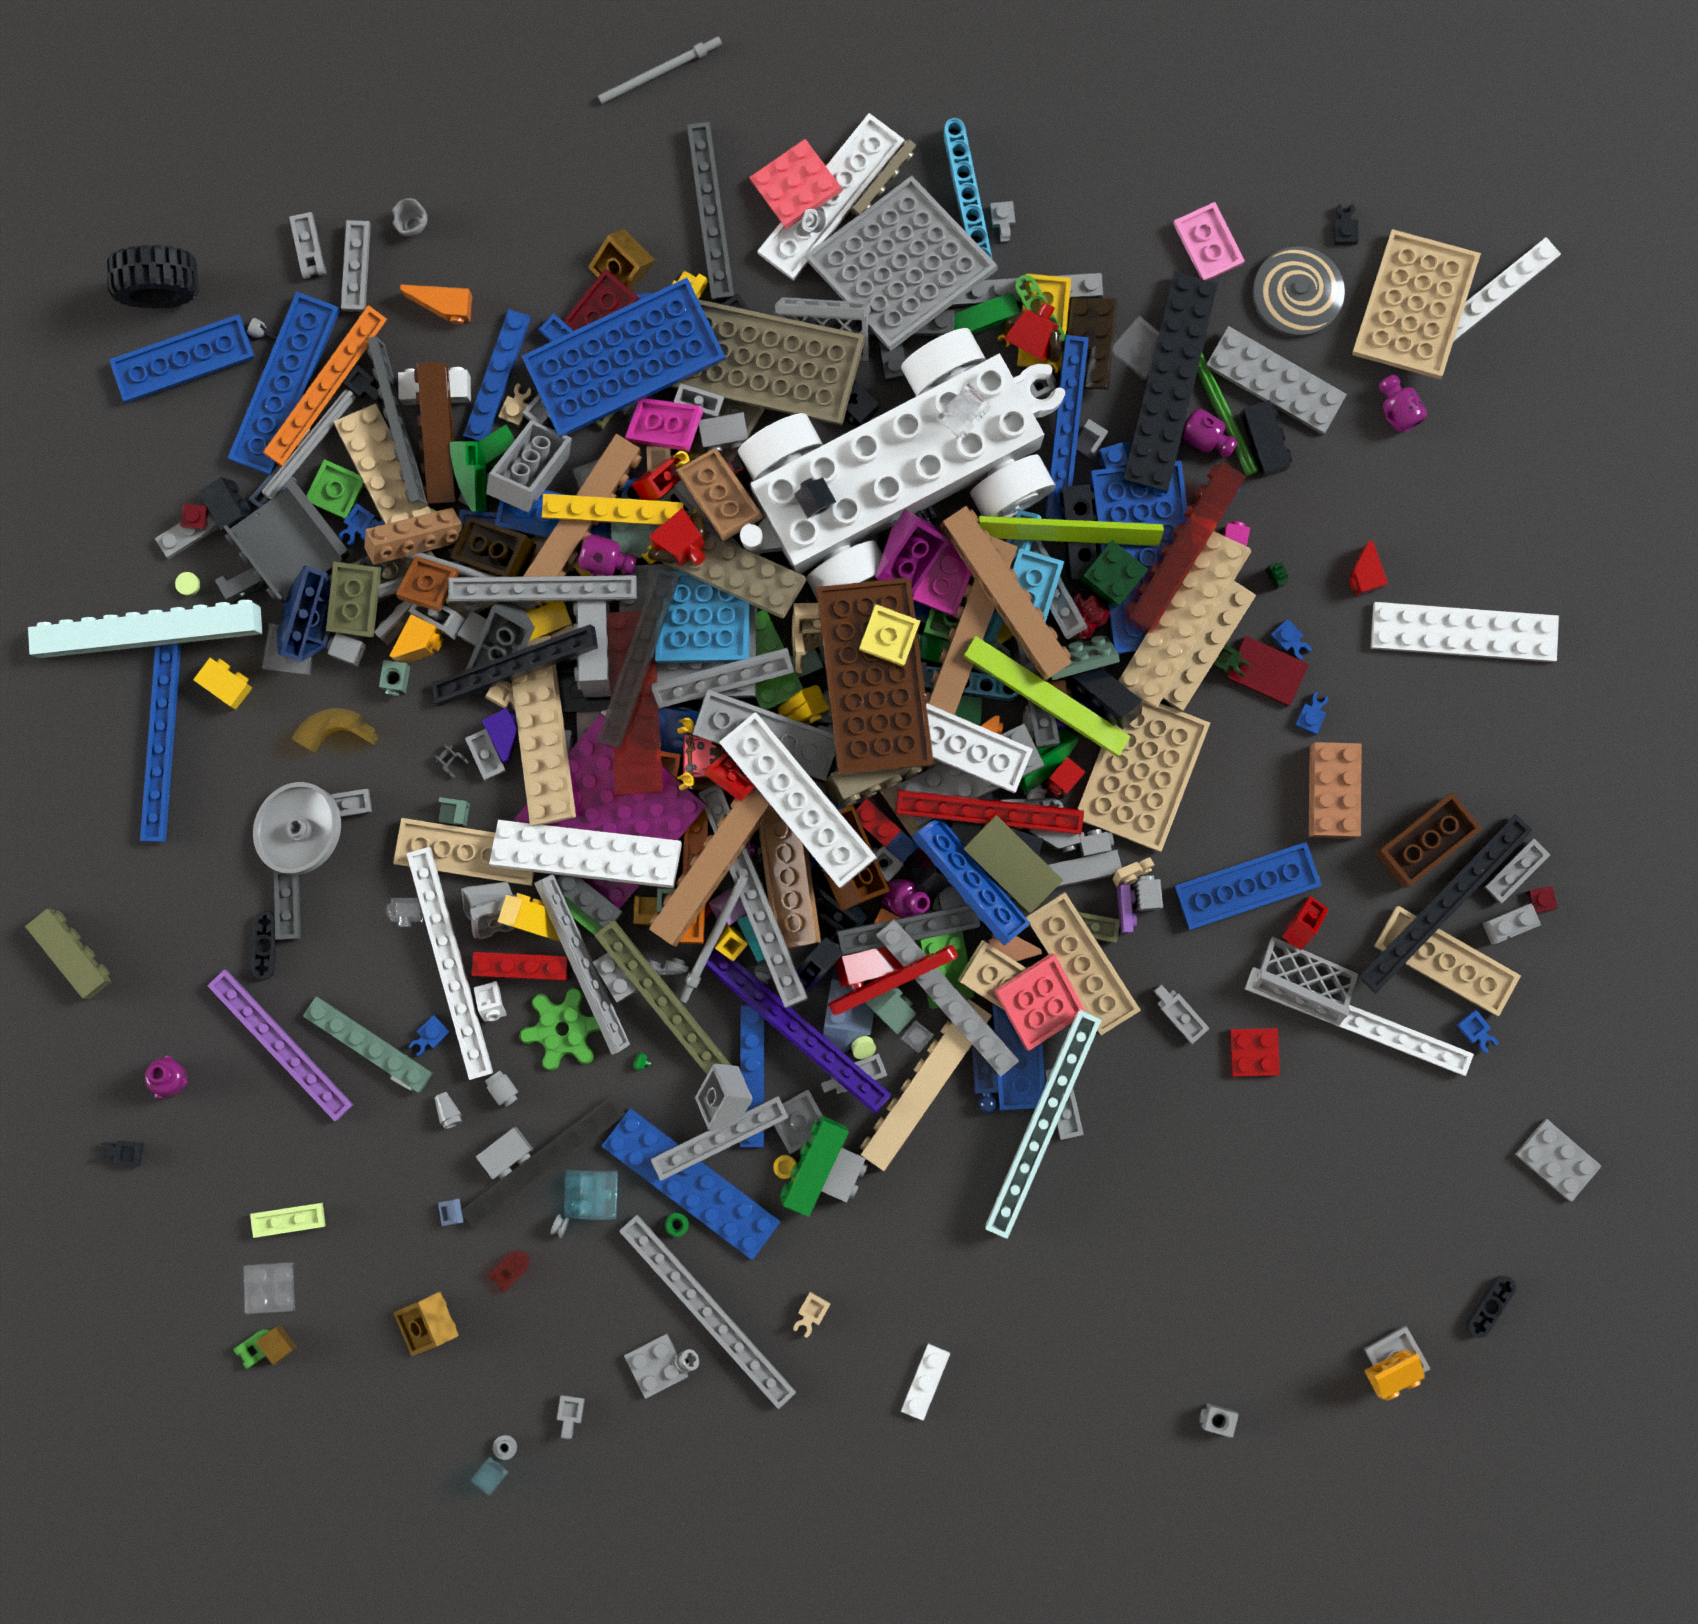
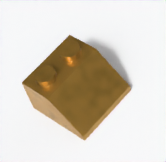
(623, 258)
(426, 1324)

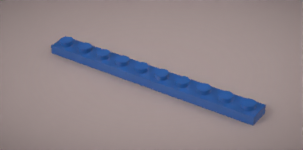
(160, 743)

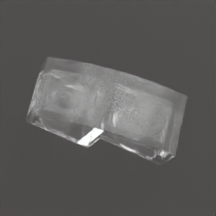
(673, 968)

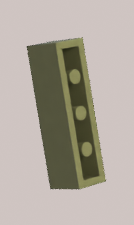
(68, 953)

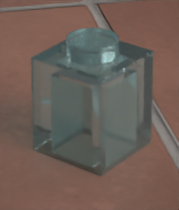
(489, 1476)

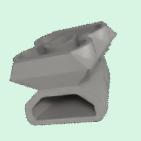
(483, 907)

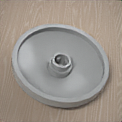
(297, 828)

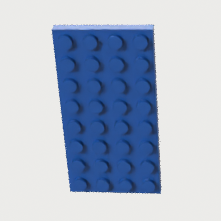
(623, 357)
(1133, 504)

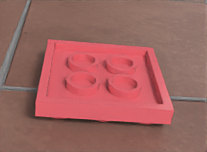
(795, 183)
(1039, 1001)

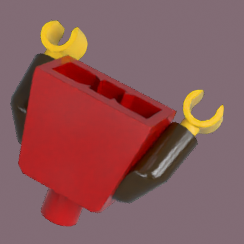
(1035, 334)
(678, 540)

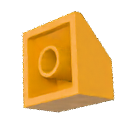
(416, 641)
(1396, 1374)

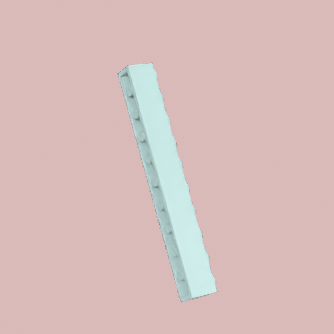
(145, 630)
(1043, 1123)

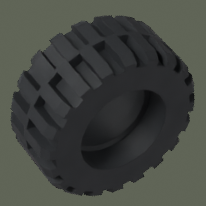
(152, 276)

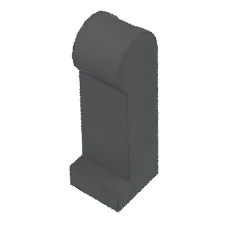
(239, 585)

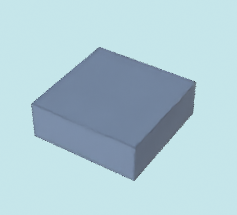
(450, 1212)

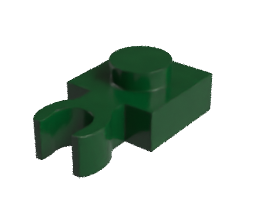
(1277, 575)
(1229, 659)

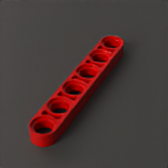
(893, 979)

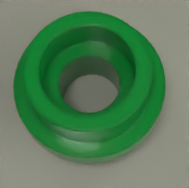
(669, 1224)

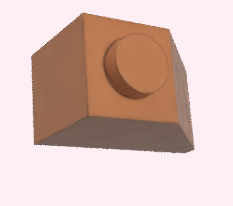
(1016, 948)

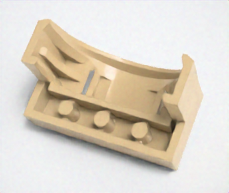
(805, 631)

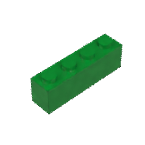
(814, 1165)

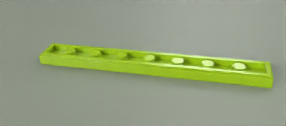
(1072, 530)
(1046, 696)

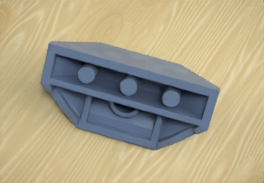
(849, 1025)

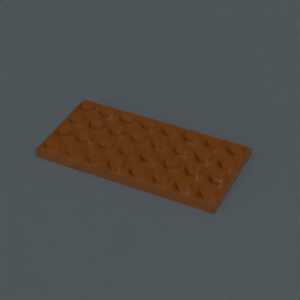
(873, 702)

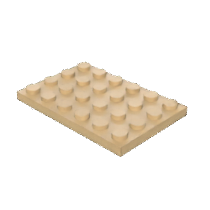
(1416, 304)
(1145, 784)

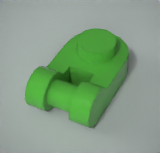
(243, 1351)

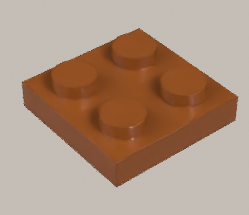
(426, 583)

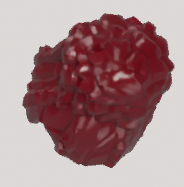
(1091, 612)

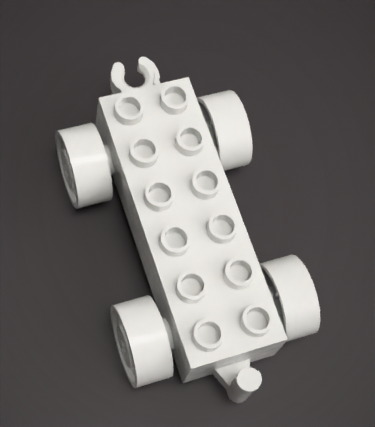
(899, 462)

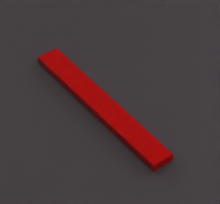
(983, 810)

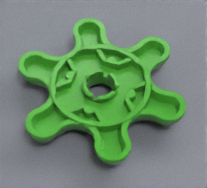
(545, 1030)

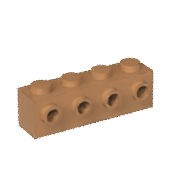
(412, 535)

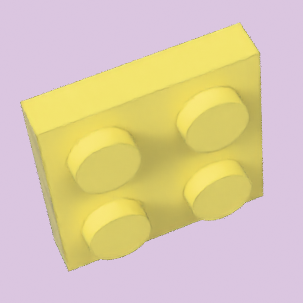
(889, 635)

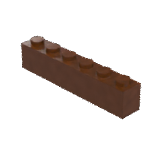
(437, 431)

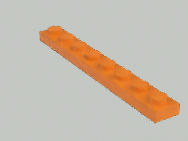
(324, 386)

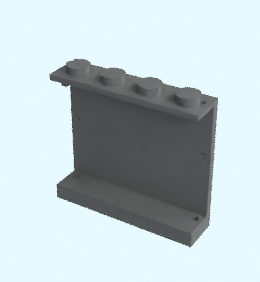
(284, 539)

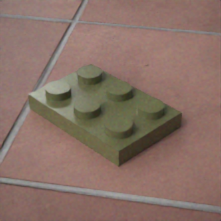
(353, 599)

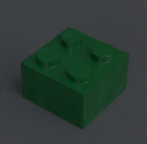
(1113, 574)

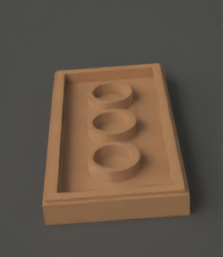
(719, 494)

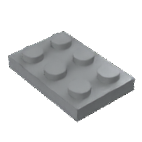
(1558, 1160)

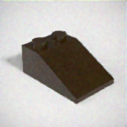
(493, 549)

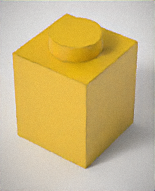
(731, 942)

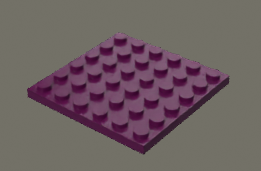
(599, 809)

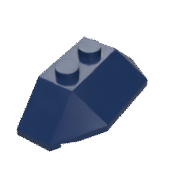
(305, 616)

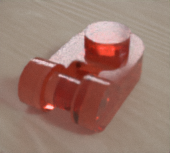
(516, 1263)

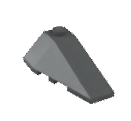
(504, 633)

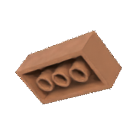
(1335, 790)

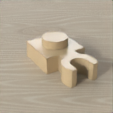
(513, 407)
(501, 695)
(1129, 874)
(813, 1311)

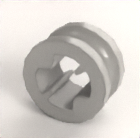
(559, 1226)
(691, 1356)

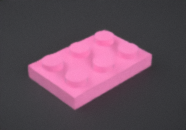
(1209, 242)

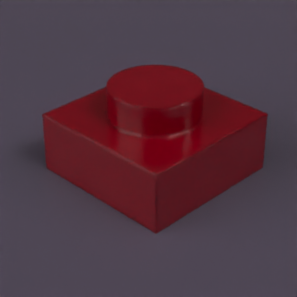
(194, 516)
(1543, 899)

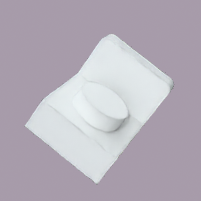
(489, 1001)

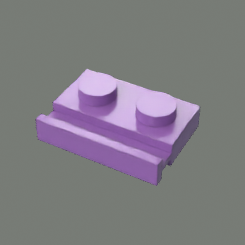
(1125, 899)

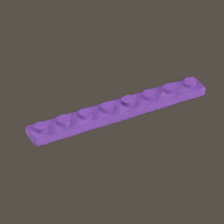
(280, 1045)

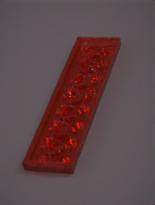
(639, 760)

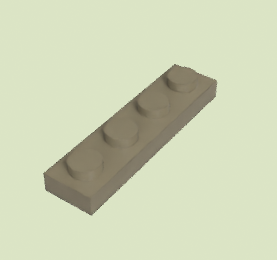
(888, 173)

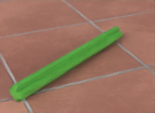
(1224, 414)

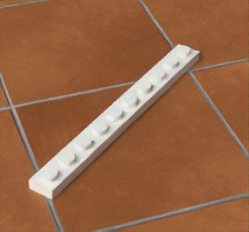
(449, 963)
(1391, 1034)

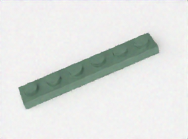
(368, 1044)

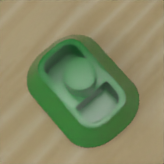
(640, 1061)

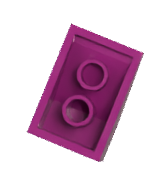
(911, 549)

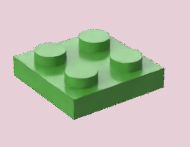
(335, 489)

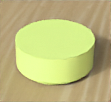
(187, 584)
(863, 1047)

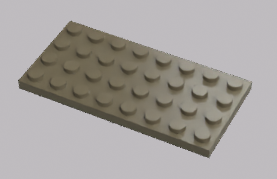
(780, 363)

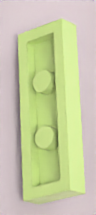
(287, 1220)

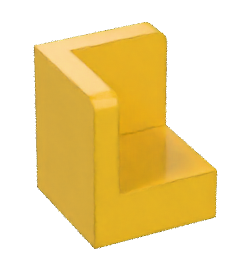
(698, 283)

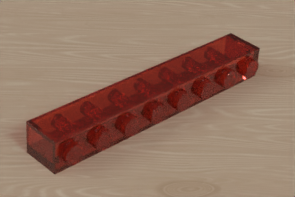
(1184, 548)

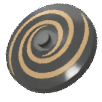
(1298, 291)

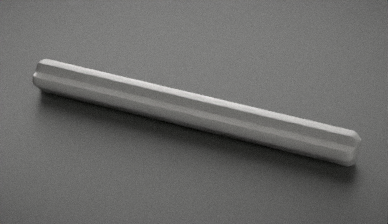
(308, 444)

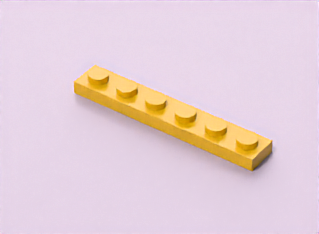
(608, 509)

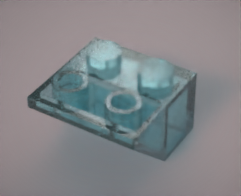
(590, 1194)

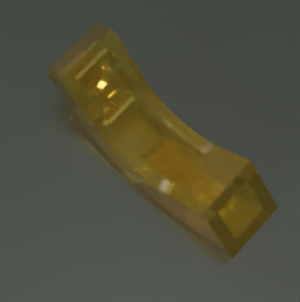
(323, 723)

